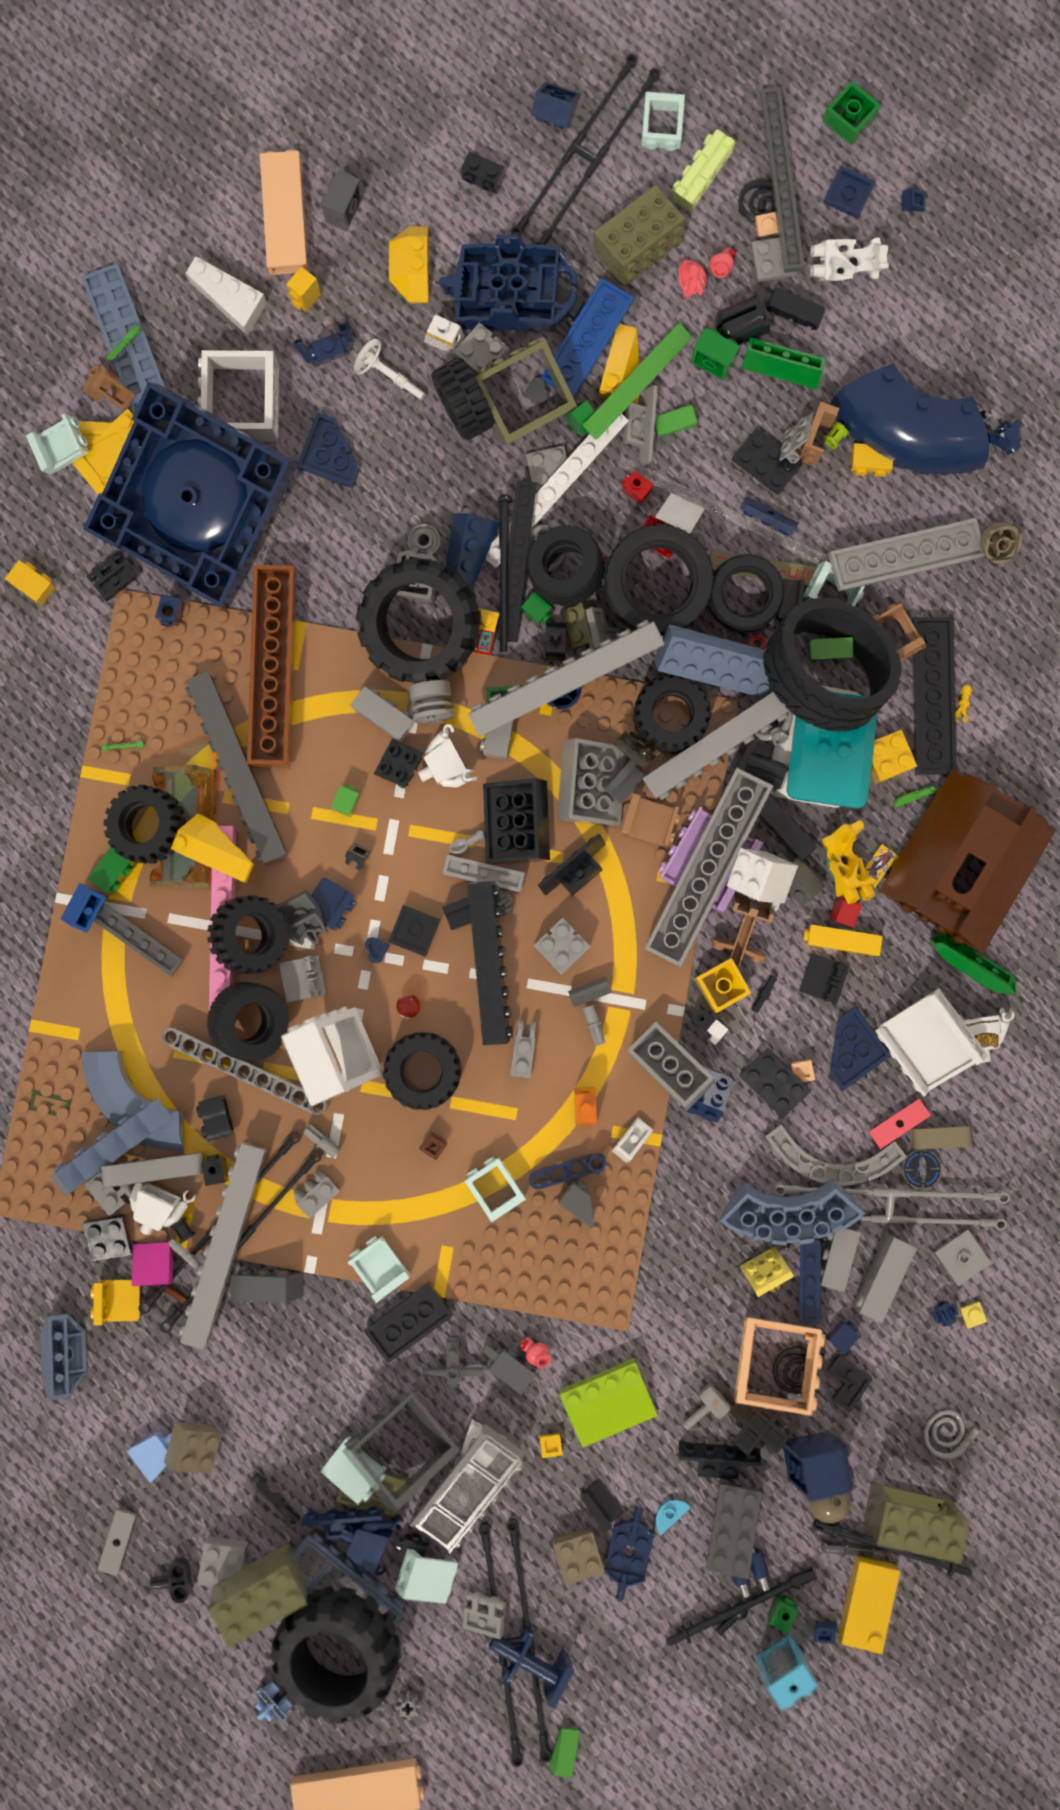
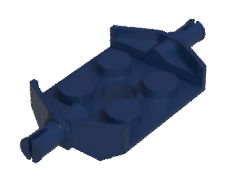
(629, 1569)

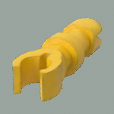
(964, 703)

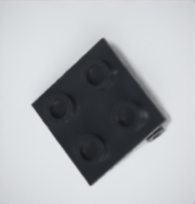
(398, 763)
(824, 978)

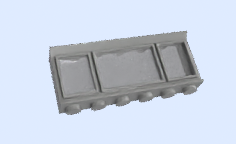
(469, 1489)

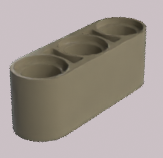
(941, 1137)

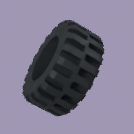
(463, 398)
(676, 687)
(121, 817)
(272, 934)
(395, 1078)

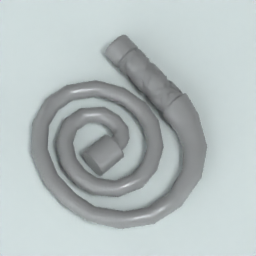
(945, 1432)

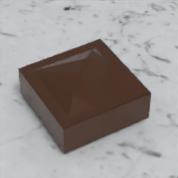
(433, 1145)

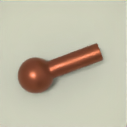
(174, 1293)

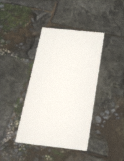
(680, 513)

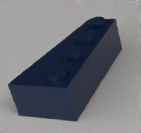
(469, 545)

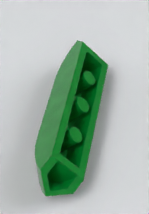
(974, 964)

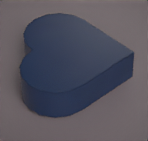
(377, 949)

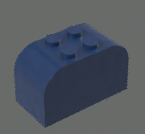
(818, 1465)

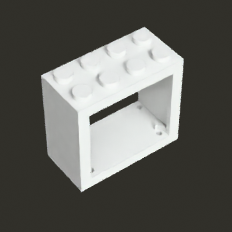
(316, 1062)

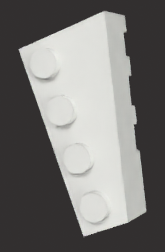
(232, 297)

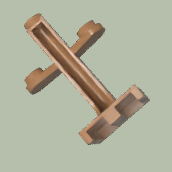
(751, 911)

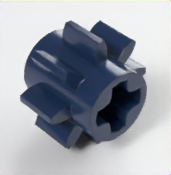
(945, 1313)

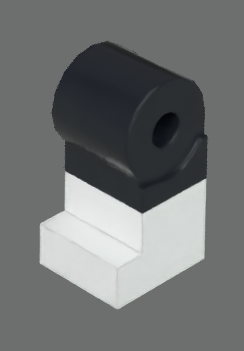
(705, 1020)

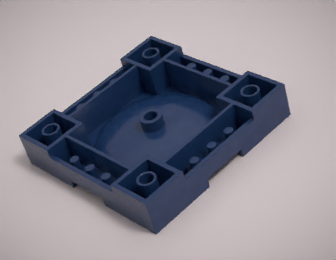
(232, 484)

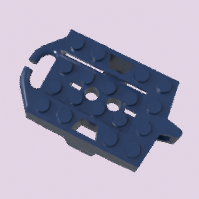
(529, 265)

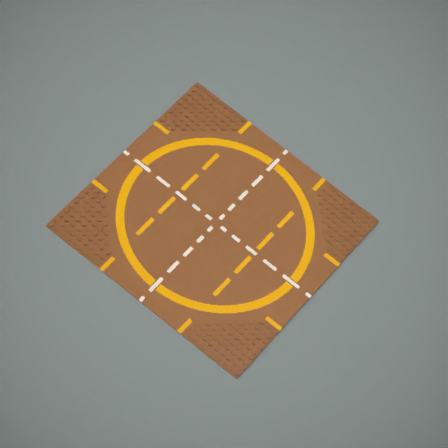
(111, 998)

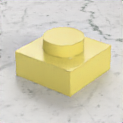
(973, 1314)

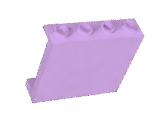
(681, 854)

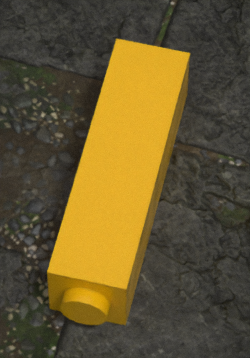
(843, 940)

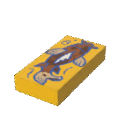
(880, 863)

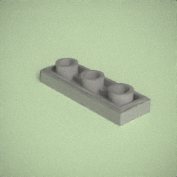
(114, 1552)

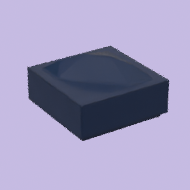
(824, 1632)

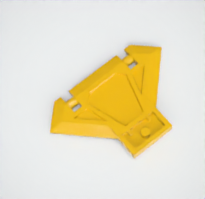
(104, 444)

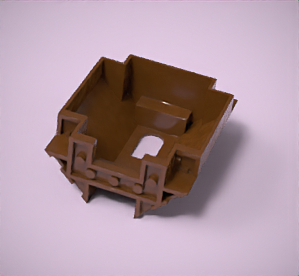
(958, 821)

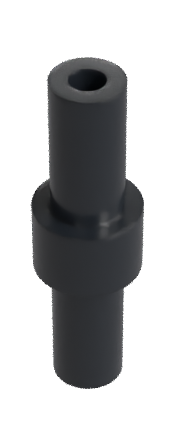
(764, 994)

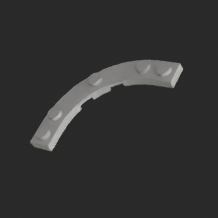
(823, 1172)

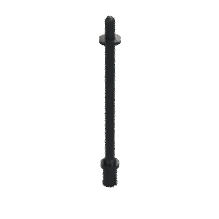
(836, 1530)
(795, 1581)

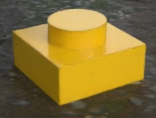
(551, 1445)

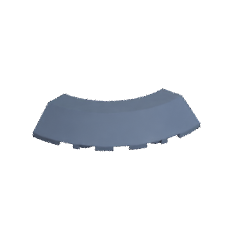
(118, 1098)
(791, 1218)

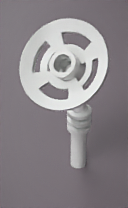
(367, 357)

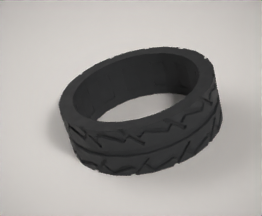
(810, 699)

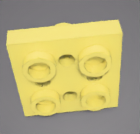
(767, 1275)

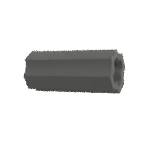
(589, 992)

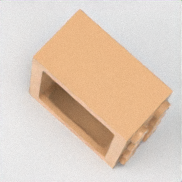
(810, 1380)

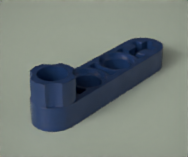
(567, 1173)

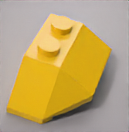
(410, 263)

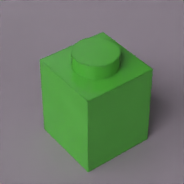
(345, 800)

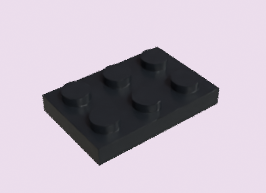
(761, 459)
(775, 1082)

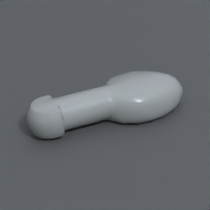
(461, 845)
(187, 1256)

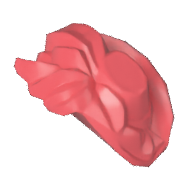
(692, 277)

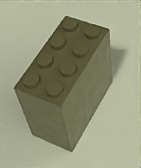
(258, 1595)

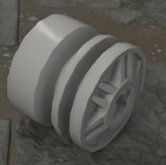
(431, 696)

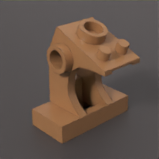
(103, 380)

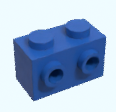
(83, 908)

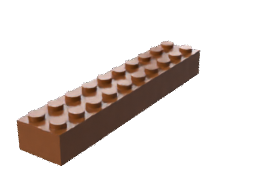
(272, 666)

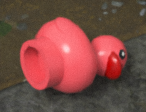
(722, 263)
(537, 1353)

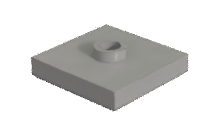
(962, 1257)

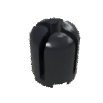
(742, 321)

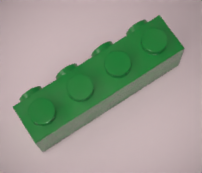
(783, 363)

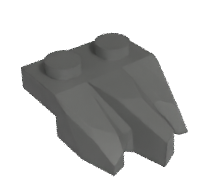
(303, 918)

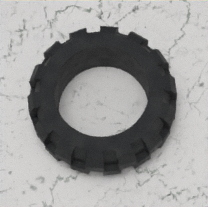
(373, 620)
(323, 1691)

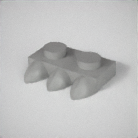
(317, 1194)

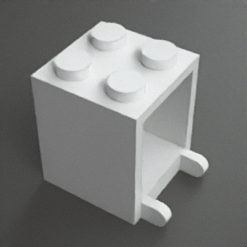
(762, 876)

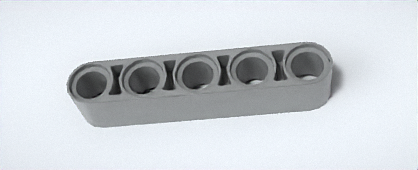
(152, 1169)

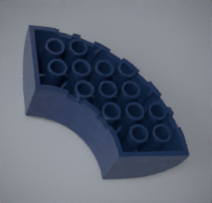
(912, 426)

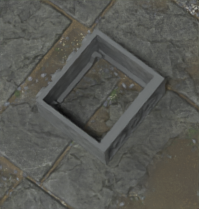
(445, 1450)

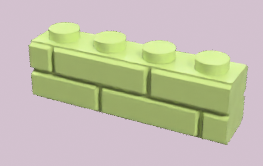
(703, 170)

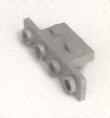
(640, 427)

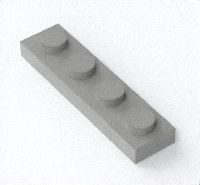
(479, 872)

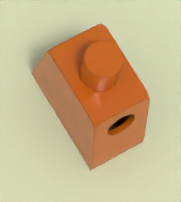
(585, 1106)

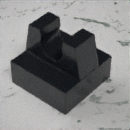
(358, 854)

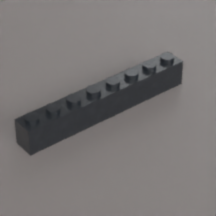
(489, 962)

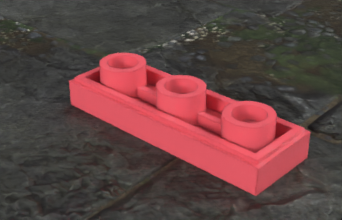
(909, 1116)

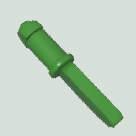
(125, 341)
(913, 796)

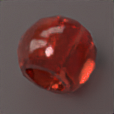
(408, 1006)

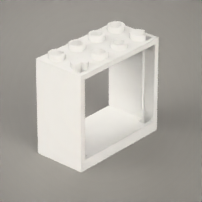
(244, 360)

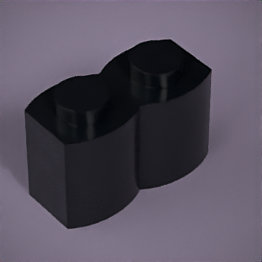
(215, 1118)

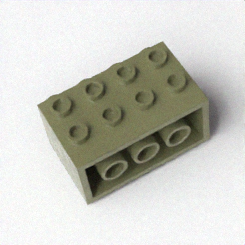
(639, 235)

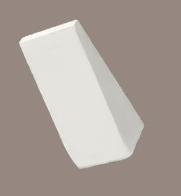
(632, 1140)

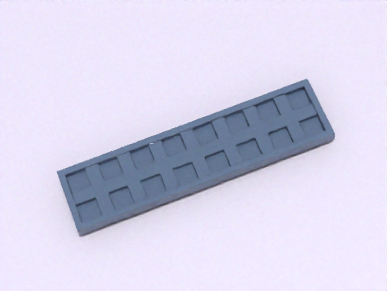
(116, 318)

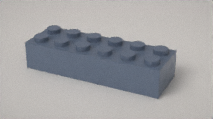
(713, 661)

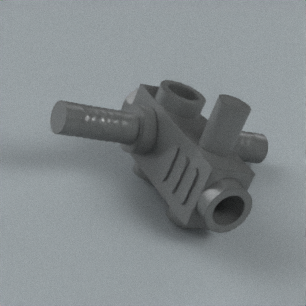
(453, 1370)

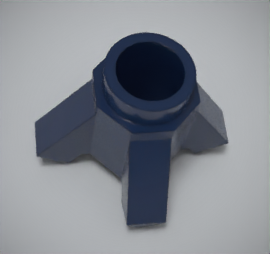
(1007, 436)

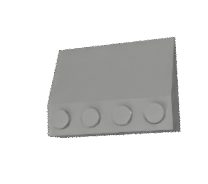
(584, 773)

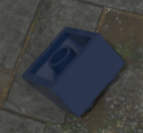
(555, 105)

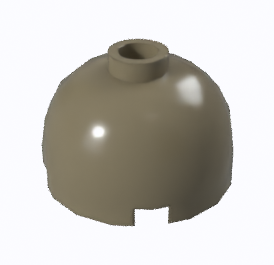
(1000, 542)
(831, 1509)

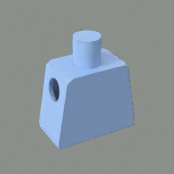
(150, 1454)

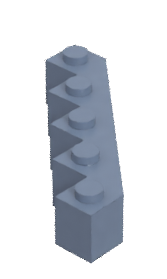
(110, 1146)

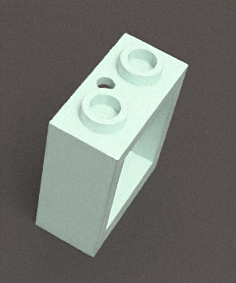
(663, 102)
(507, 1205)

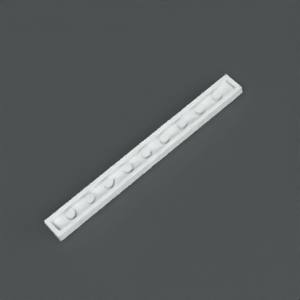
(563, 479)

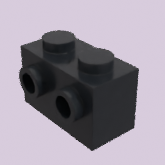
(482, 172)

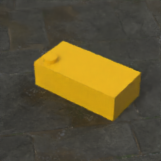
(868, 1604)

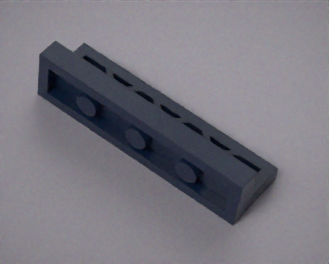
(810, 1282)

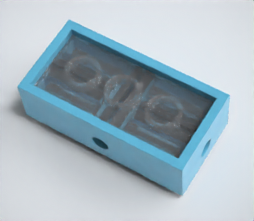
(786, 1672)

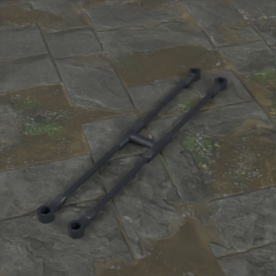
(575, 148)
(244, 1237)
(516, 1641)

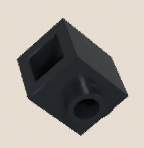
(215, 1170)
(411, 1542)

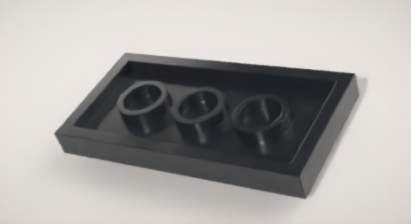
(408, 1322)

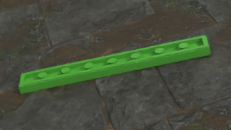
(637, 381)

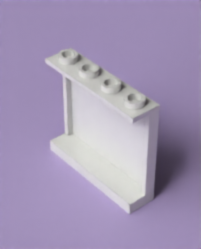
(930, 1042)

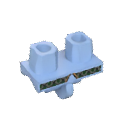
(279, 1709)

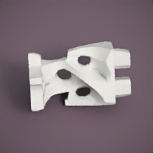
(870, 259)

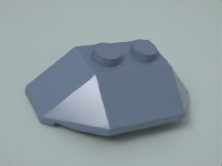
(62, 1355)

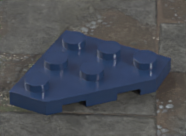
(328, 453)
(854, 1050)

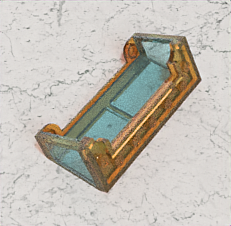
(196, 794)

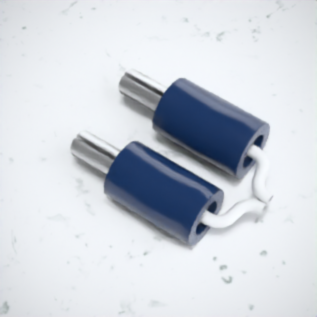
(759, 1571)

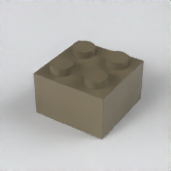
(192, 1447)
(578, 1555)

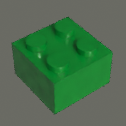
(851, 112)
(715, 353)

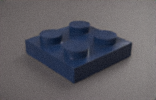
(849, 192)

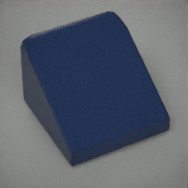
(913, 200)

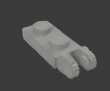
(523, 1052)

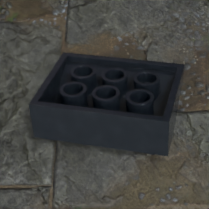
(516, 821)

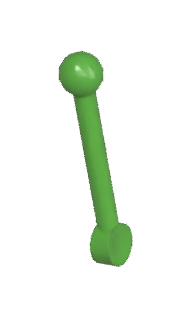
(139, 744)

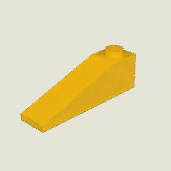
(621, 360)

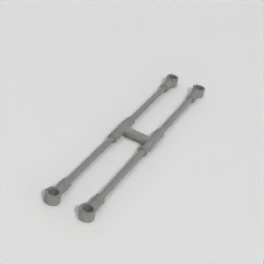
(892, 1193)

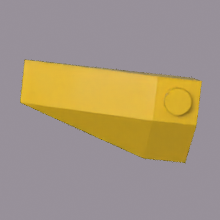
(207, 844)

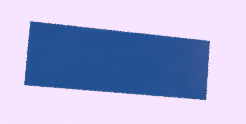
(590, 334)

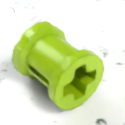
(835, 435)

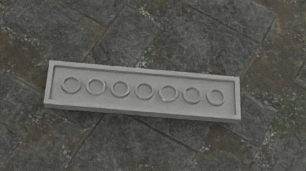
(906, 554)

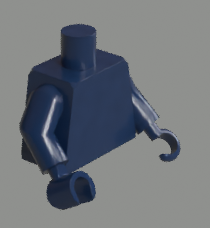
(327, 348)
(369, 1543)

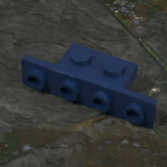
(335, 1521)

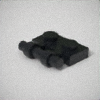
(115, 580)

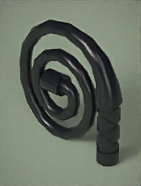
(761, 204)
(796, 1374)

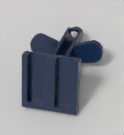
(555, 1675)

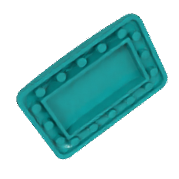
(831, 764)

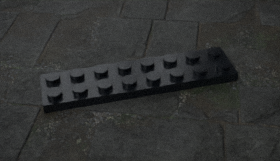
(934, 697)

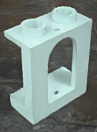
(824, 572)

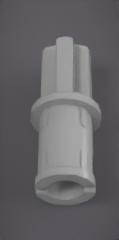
(594, 1025)
(321, 1141)

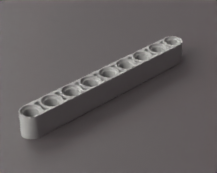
(235, 1069)

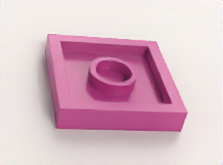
(152, 1264)

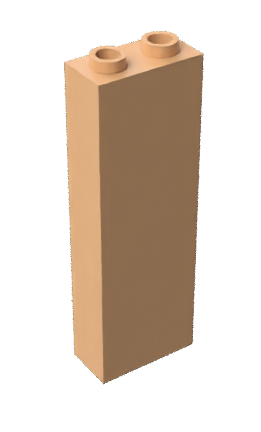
(283, 212)
(361, 1788)

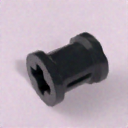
(183, 1230)

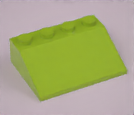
(608, 1402)

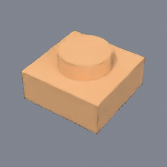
(766, 224)
(804, 1070)

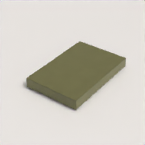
(391, 1482)

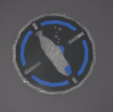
(921, 1169)

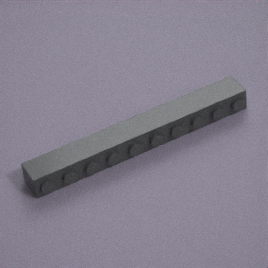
(234, 763)

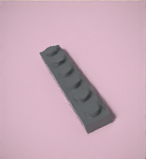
(138, 940)

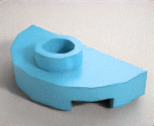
(669, 1513)

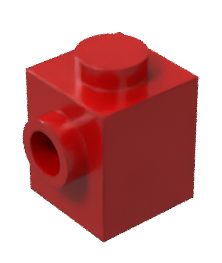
(637, 487)
(844, 912)

